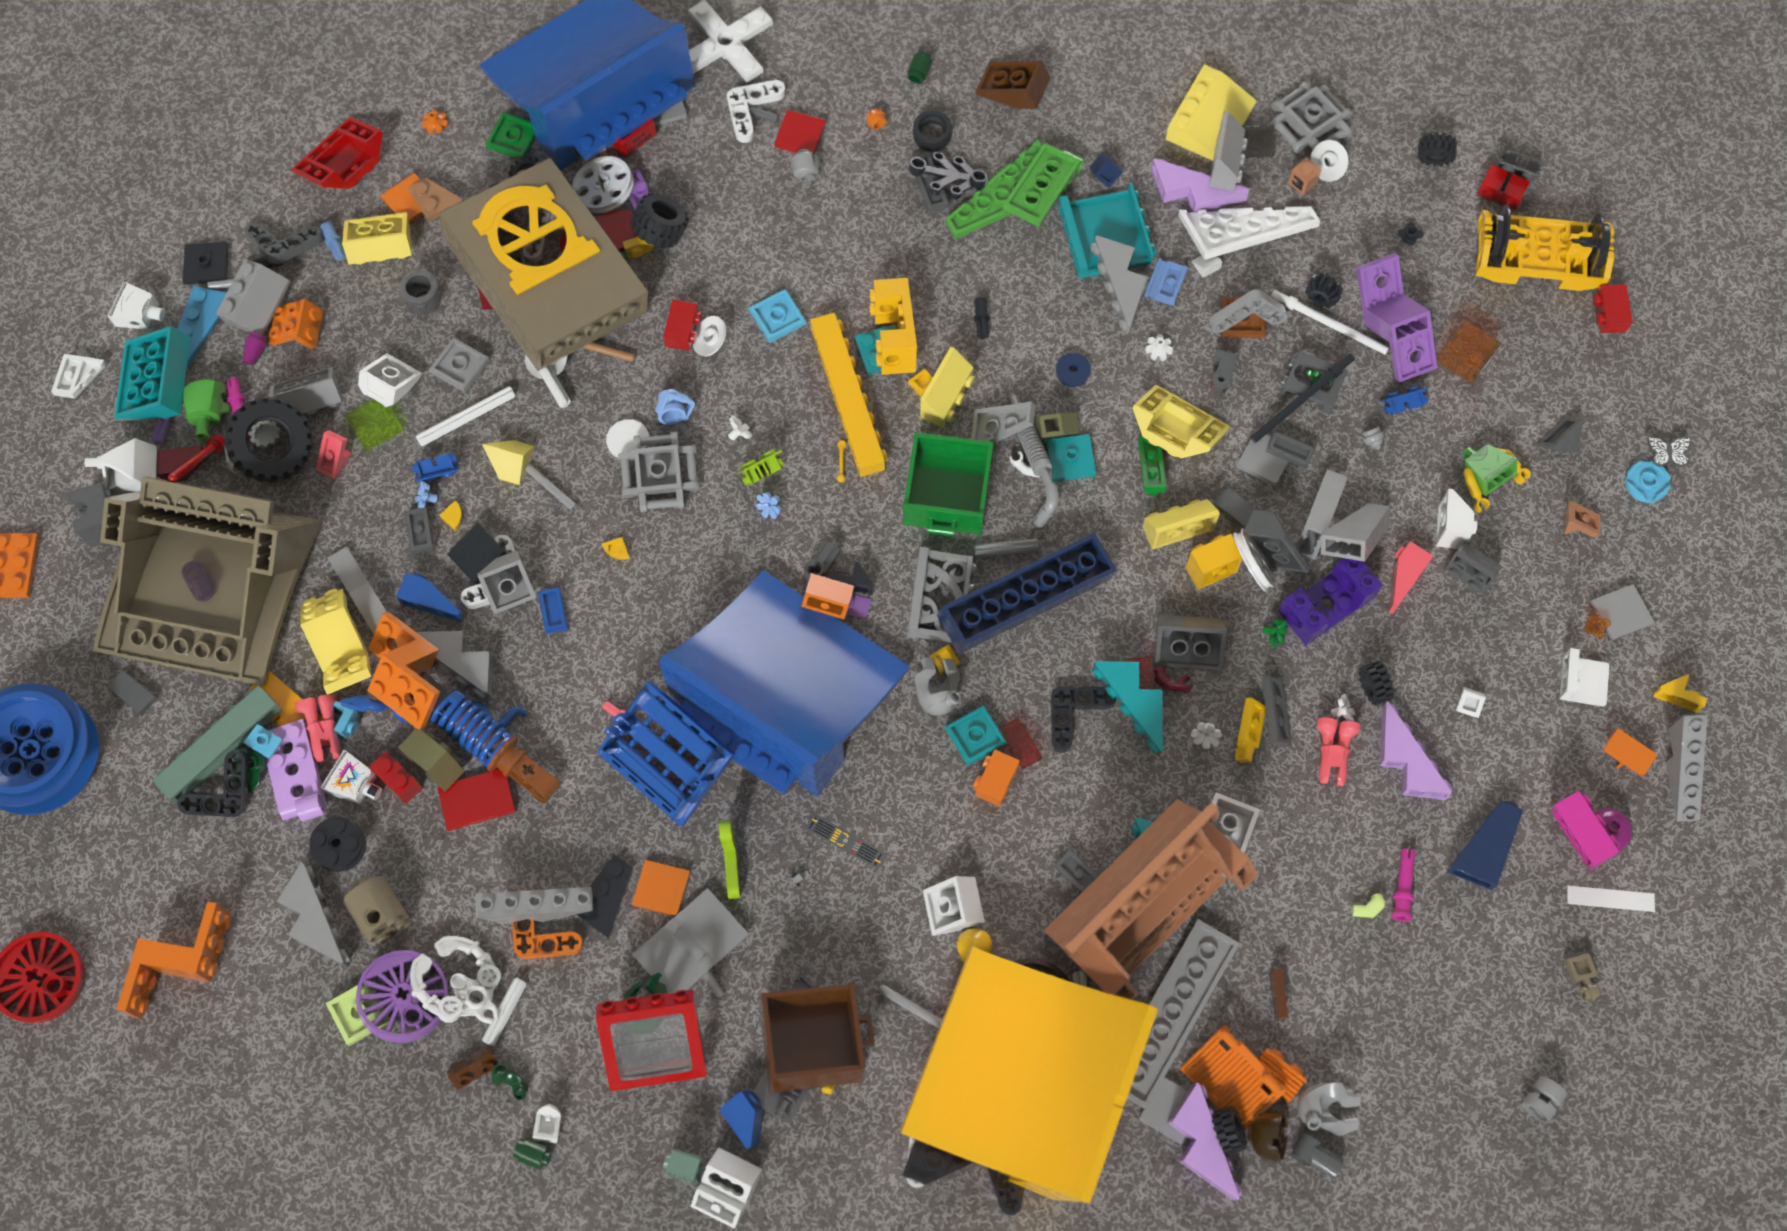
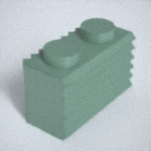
(684, 1166)

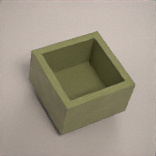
(432, 758)

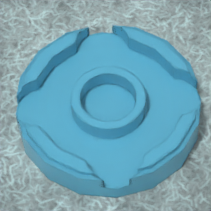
(1641, 481)

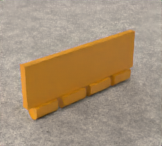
(285, 699)

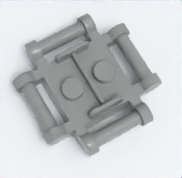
(1309, 116)
(658, 471)

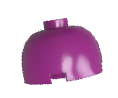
(1617, 825)

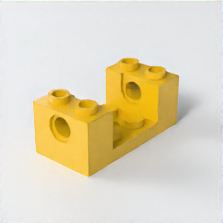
(897, 347)

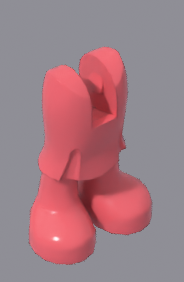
(321, 732)
(1335, 754)

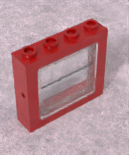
(651, 1040)

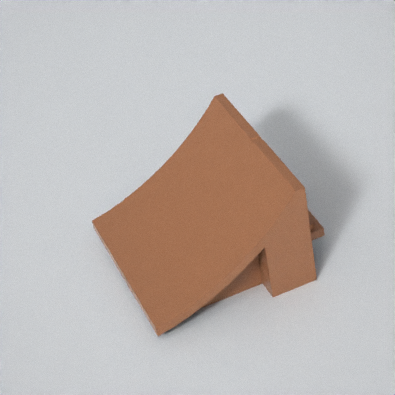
(1148, 895)

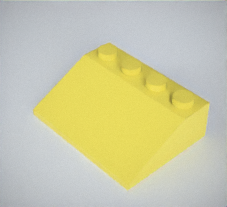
(1201, 112)

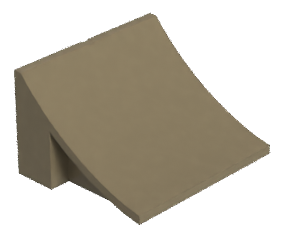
(244, 549)

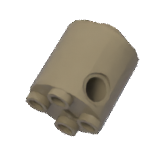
(376, 909)

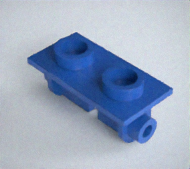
(1413, 397)
(427, 471)

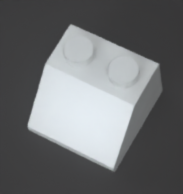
(1454, 521)
(953, 905)

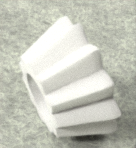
(265, 434)

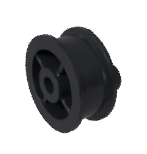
(328, 835)

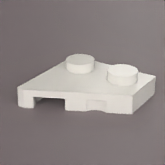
(76, 374)

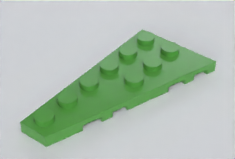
(988, 203)

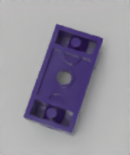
(1348, 587)

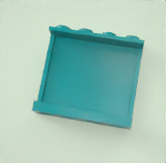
(1108, 216)

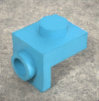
(348, 721)

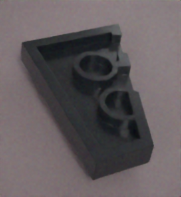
(607, 895)

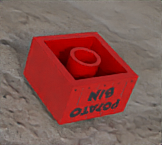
(635, 139)

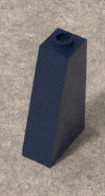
(1488, 849)

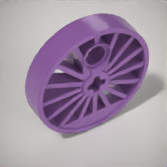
(387, 964)

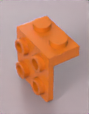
(296, 322)

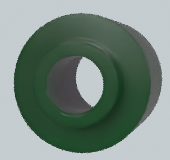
(919, 67)
(532, 1153)

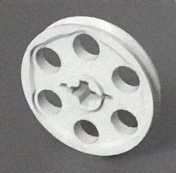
(610, 181)
(1254, 561)

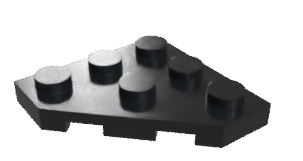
(931, 1163)

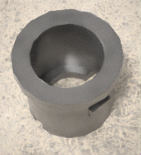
(417, 283)

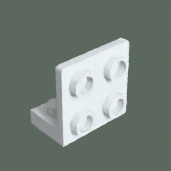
(1583, 679)

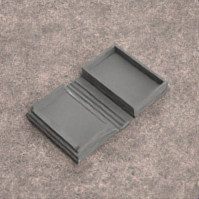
(691, 943)

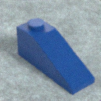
(422, 595)

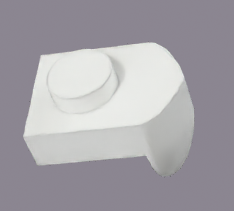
(547, 1124)

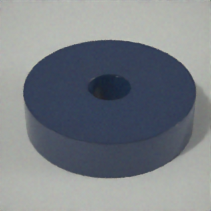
(1069, 378)

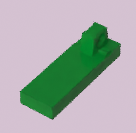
(1151, 467)

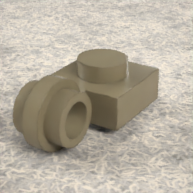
(1582, 970)

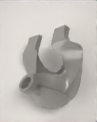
(941, 699)
(1315, 1103)

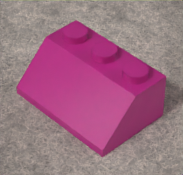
(1585, 830)

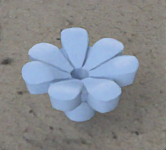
(424, 495)
(768, 504)

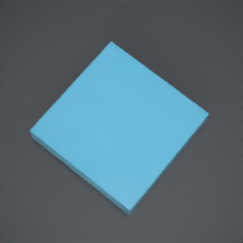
(777, 315)

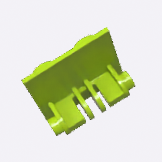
(771, 462)

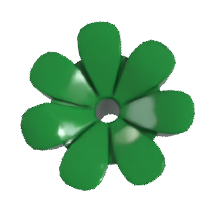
(1315, 375)
(1276, 632)

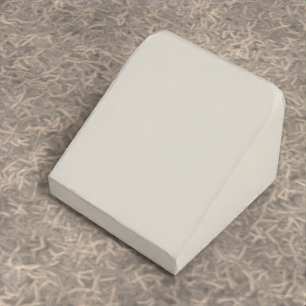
(1207, 266)
(1470, 702)

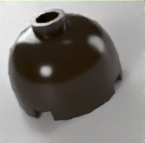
(1269, 1135)

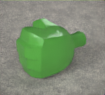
(204, 405)

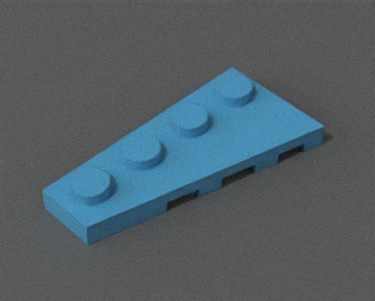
(200, 317)

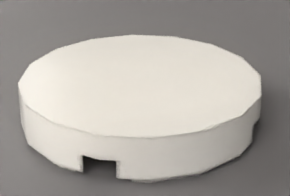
(621, 434)

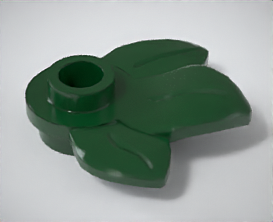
(257, 764)

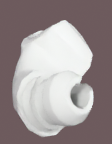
(1021, 466)

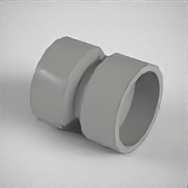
(1544, 1099)

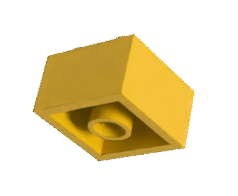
(1213, 561)

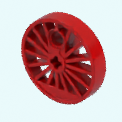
(44, 966)

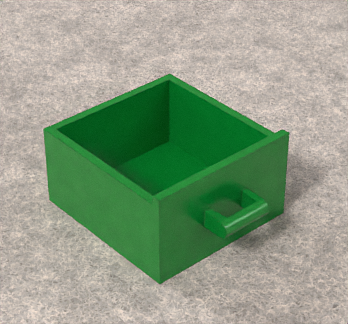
(947, 484)

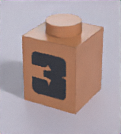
(1304, 176)

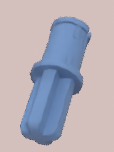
(333, 241)

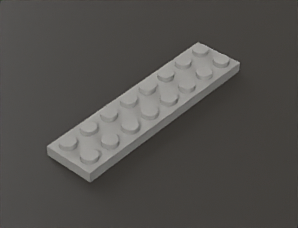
(1180, 1004)

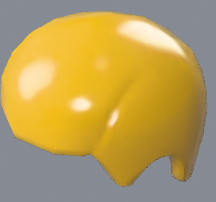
(973, 938)

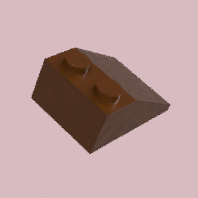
(1014, 83)

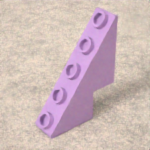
(1179, 182)
(1402, 751)
(1203, 1153)

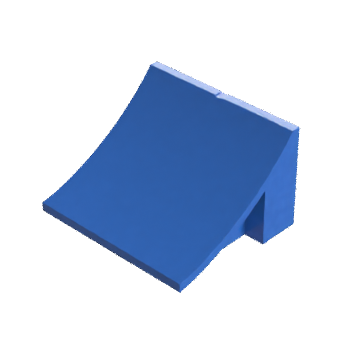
(594, 75)
(780, 684)

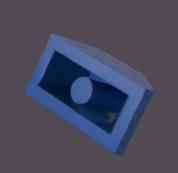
(744, 1117)

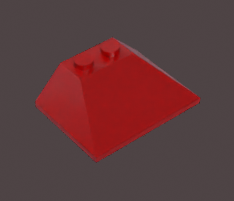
(342, 156)

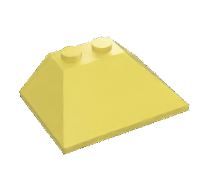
(1177, 424)

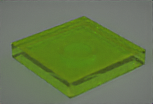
(374, 424)

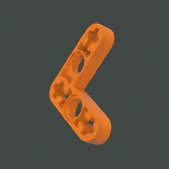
(537, 941)

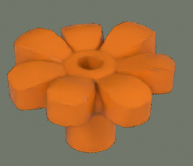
(434, 121)

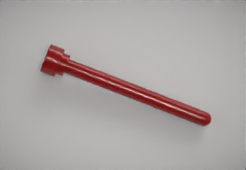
(213, 446)

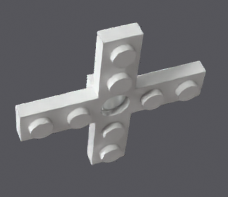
(736, 33)

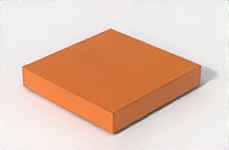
(401, 200)
(661, 888)

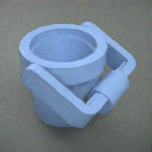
(670, 407)

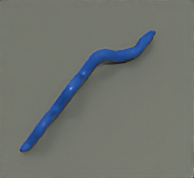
(365, 703)

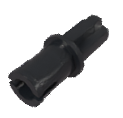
(981, 318)

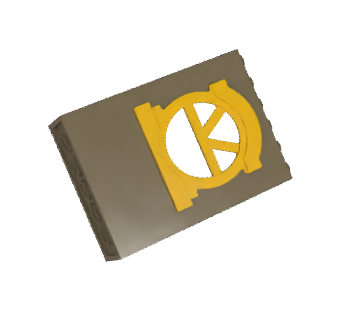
(552, 305)

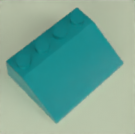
(153, 375)

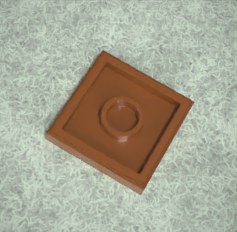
(1249, 327)

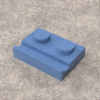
(1166, 282)

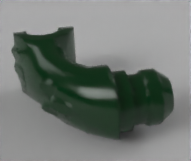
(504, 1074)

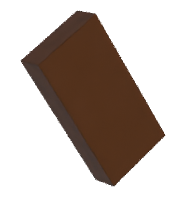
(1278, 995)

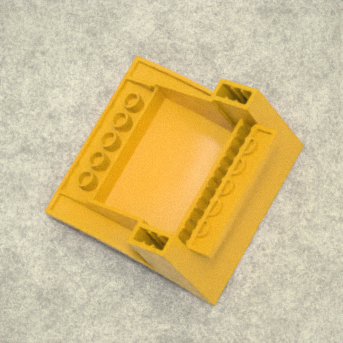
(1029, 1076)

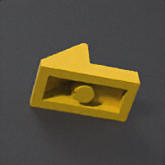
(1675, 693)

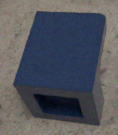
(1106, 169)

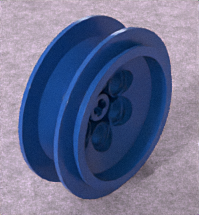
(74, 734)

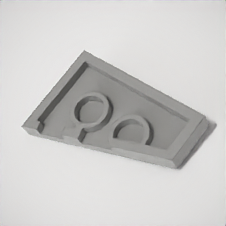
(1000, 422)

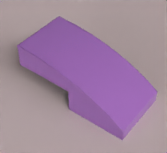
(639, 188)

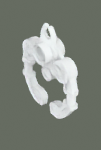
(463, 988)

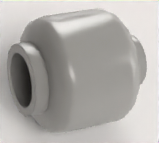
(805, 165)

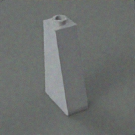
(1321, 513)
(1357, 533)

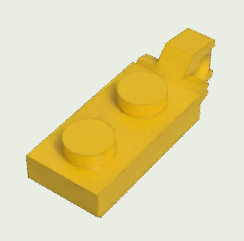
(1250, 730)

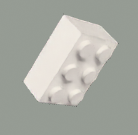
(1235, 820)

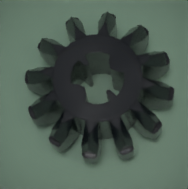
(1324, 290)

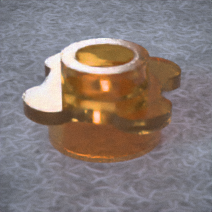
(1590, 627)

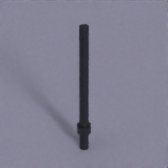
(1334, 371)

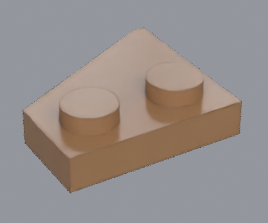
(432, 198)

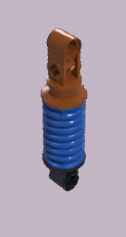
(483, 740)

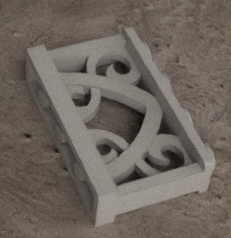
(923, 571)

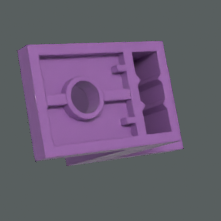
(1396, 317)

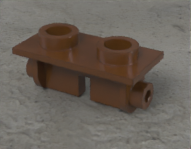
(463, 1074)

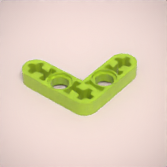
(728, 844)

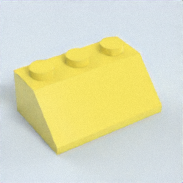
(377, 238)
(946, 389)
(1180, 523)

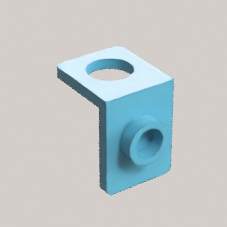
(263, 741)

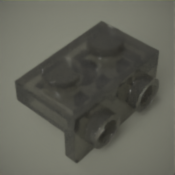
(1259, 141)

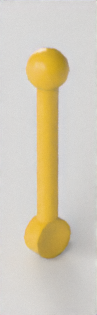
(841, 445)

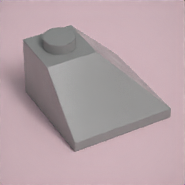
(506, 582)

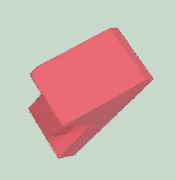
(332, 454)

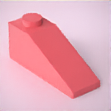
(1406, 571)

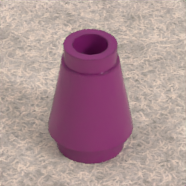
(253, 348)

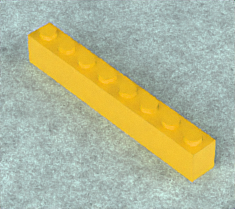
(848, 395)

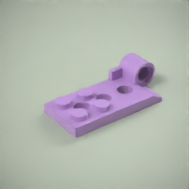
(312, 801)

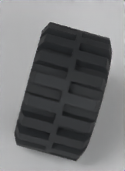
(659, 220)

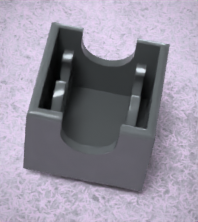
(90, 504)

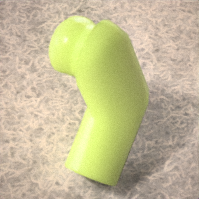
(1370, 910)

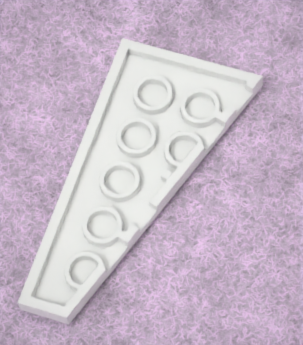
(1242, 227)

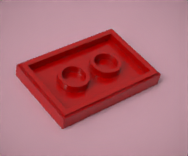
(476, 799)

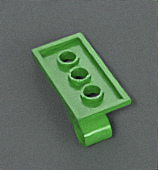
(1068, 168)

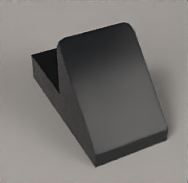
(858, 579)

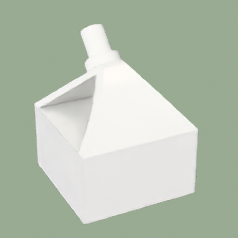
(126, 466)

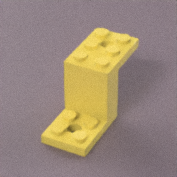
(335, 640)

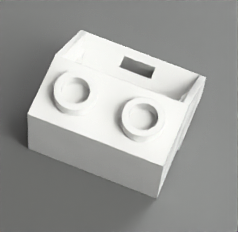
(713, 1196)

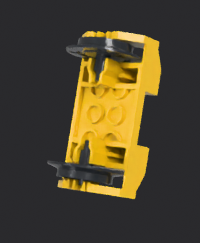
(1544, 249)

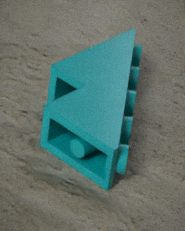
(1140, 704)

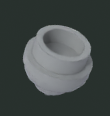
(1373, 437)

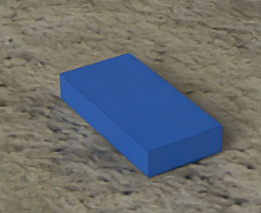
(552, 610)

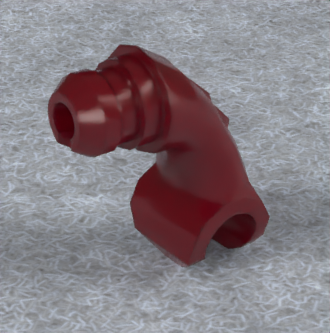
(1163, 680)

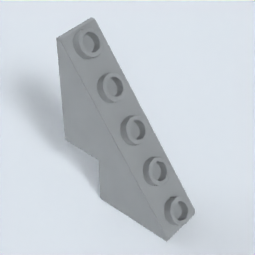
(1122, 284)
(468, 667)
(1687, 766)
(533, 904)
(314, 923)

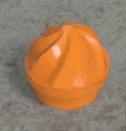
(876, 119)

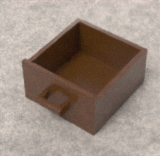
(813, 1037)

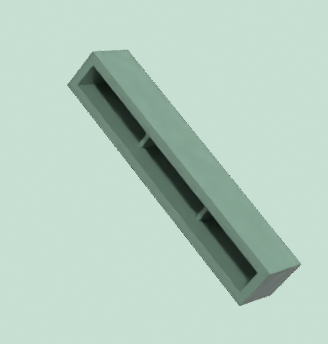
(209, 750)

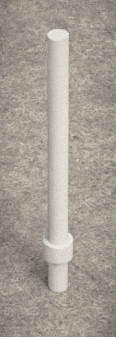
(1292, 303)

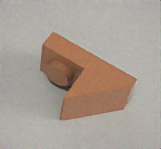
(1581, 519)

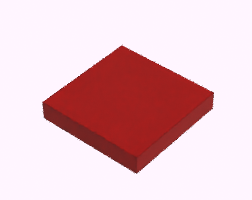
(799, 132)

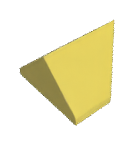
(509, 459)

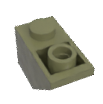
(1057, 425)

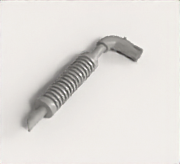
(1041, 467)

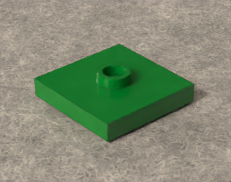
(511, 136)

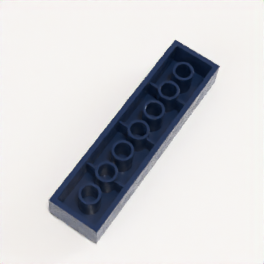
(1026, 593)

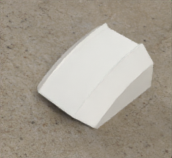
(387, 379)

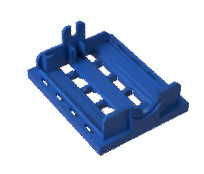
(646, 775)

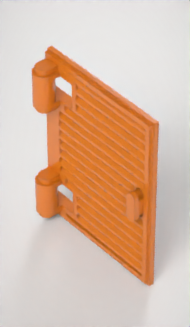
(1233, 1077)

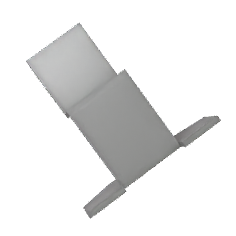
(799, 877)

